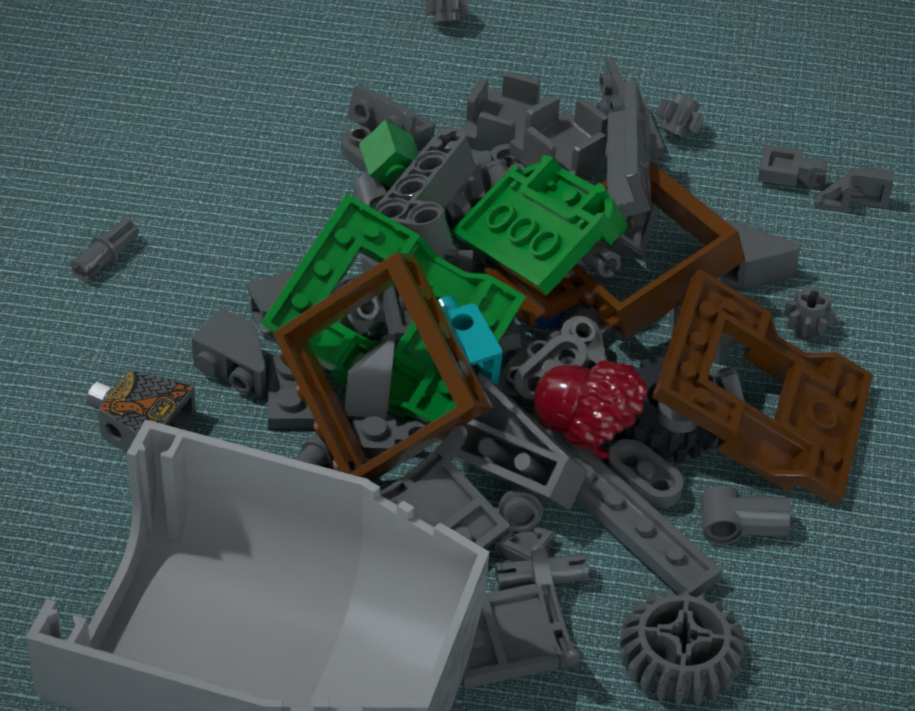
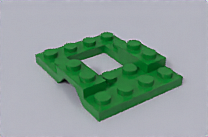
(357, 229)

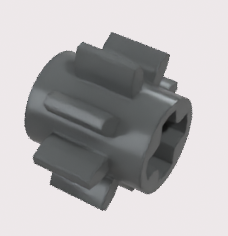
(446, 11)
(679, 116)
(810, 313)

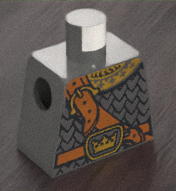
(139, 399)

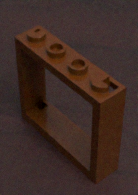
(720, 255)
(438, 337)

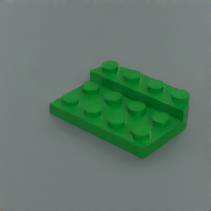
(540, 222)

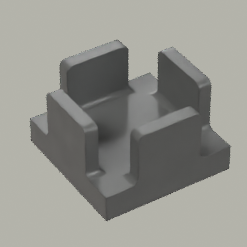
(499, 116)
(574, 141)

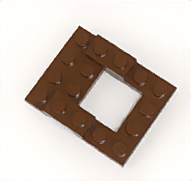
(817, 409)

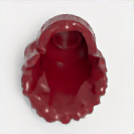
(590, 402)

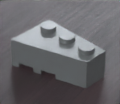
(519, 451)

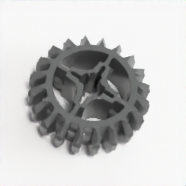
(710, 642)

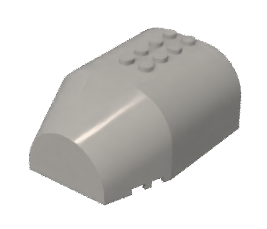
(266, 593)

